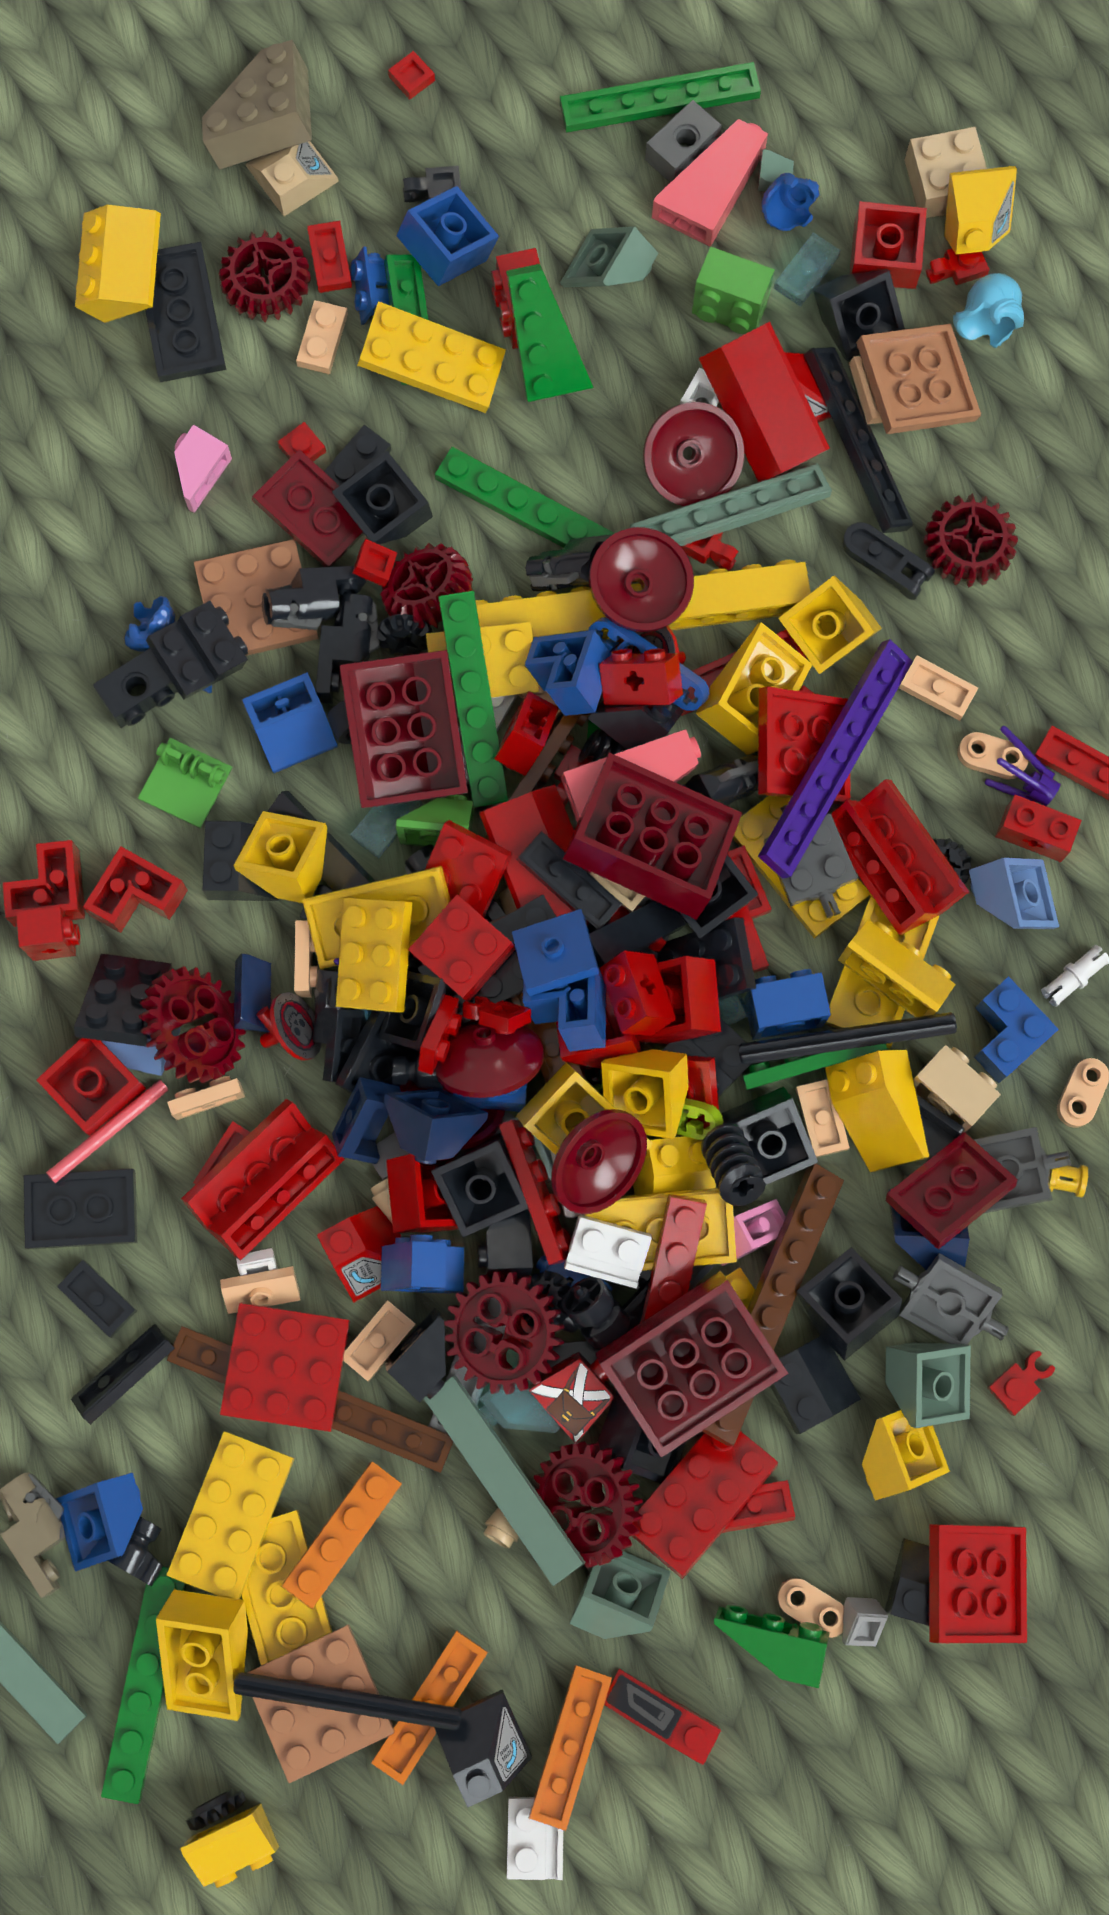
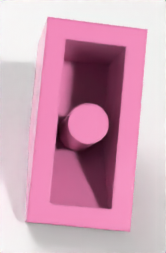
(199, 464)
(757, 1228)

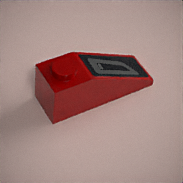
(662, 1716)

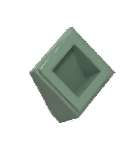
(771, 167)

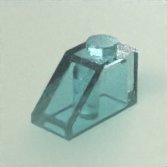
(517, 1411)

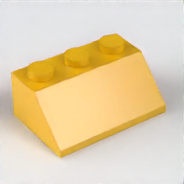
(117, 261)
(897, 970)

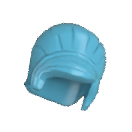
(991, 309)

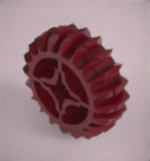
(286, 264)
(997, 537)
(434, 567)

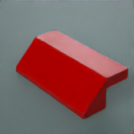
(764, 402)
(515, 826)
(897, 858)
(262, 1179)

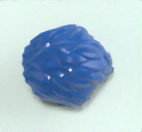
(788, 202)
(151, 621)

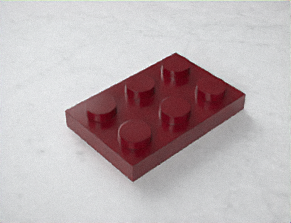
(305, 508)
(951, 1190)

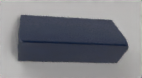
(251, 992)

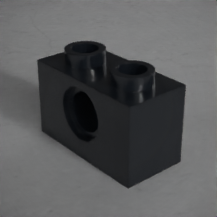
(116, 689)

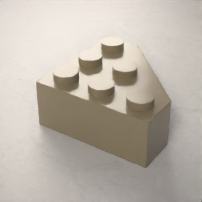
(261, 108)

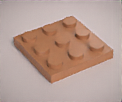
(918, 378)
(238, 584)
(313, 1736)

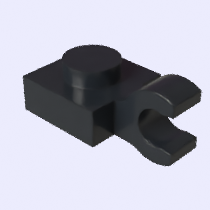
(434, 183)

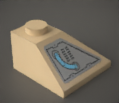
(292, 175)

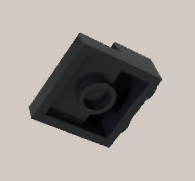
(198, 649)
(723, 1047)

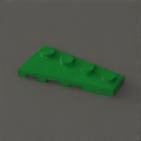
(545, 345)

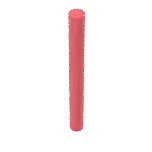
(107, 1131)

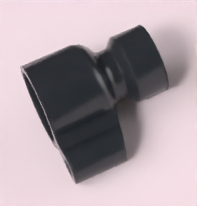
(407, 1070)
(137, 1558)

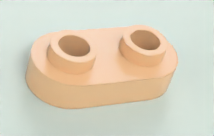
(992, 750)
(1083, 1091)
(813, 1607)

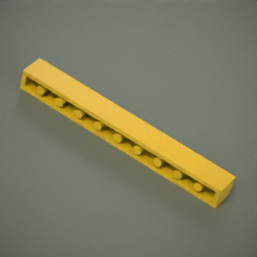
(716, 599)

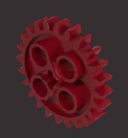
(178, 1000)
(515, 1301)
(590, 1470)

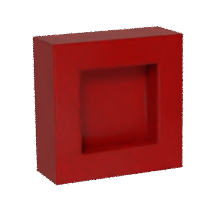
(411, 75)
(303, 439)
(374, 562)

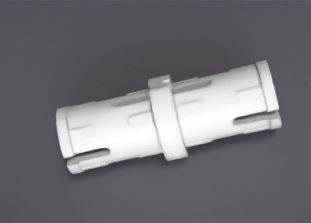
(1075, 975)

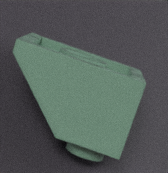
(611, 258)
(930, 1381)
(620, 1597)

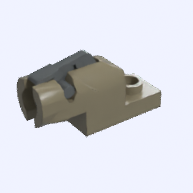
(35, 1531)

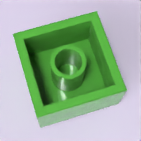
(732, 291)

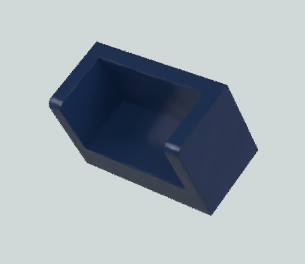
(362, 1121)

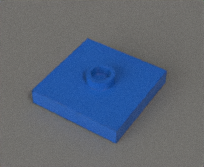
(555, 952)

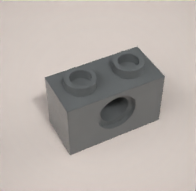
(689, 126)

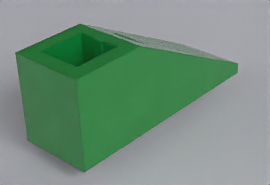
(785, 1648)

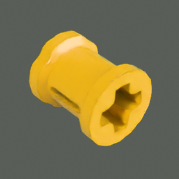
(1077, 1185)

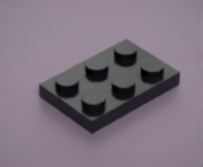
(725, 945)
(114, 999)
(80, 1209)

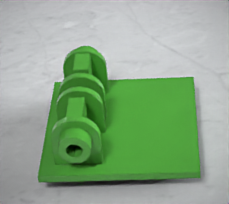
(184, 782)

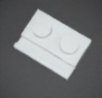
(607, 1251)
(533, 1847)

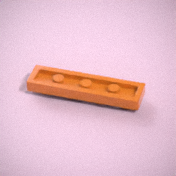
(341, 1535)
(441, 1687)
(570, 1748)

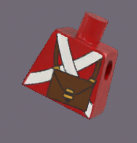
(574, 1394)

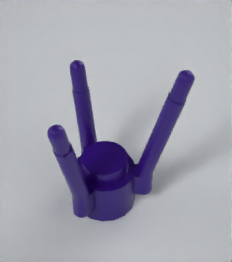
(1039, 787)

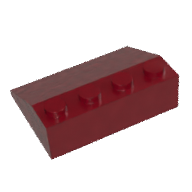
(403, 728)
(653, 836)
(691, 1363)

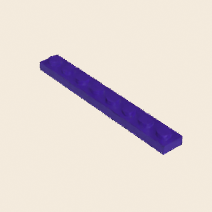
(835, 759)

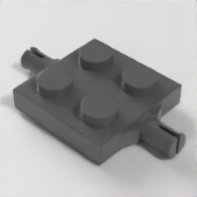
(821, 869)
(1026, 1160)
(950, 1301)

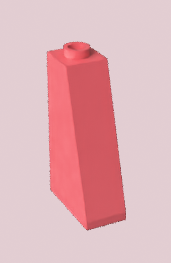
(710, 186)
(668, 757)

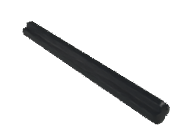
(848, 1038)
(347, 1701)

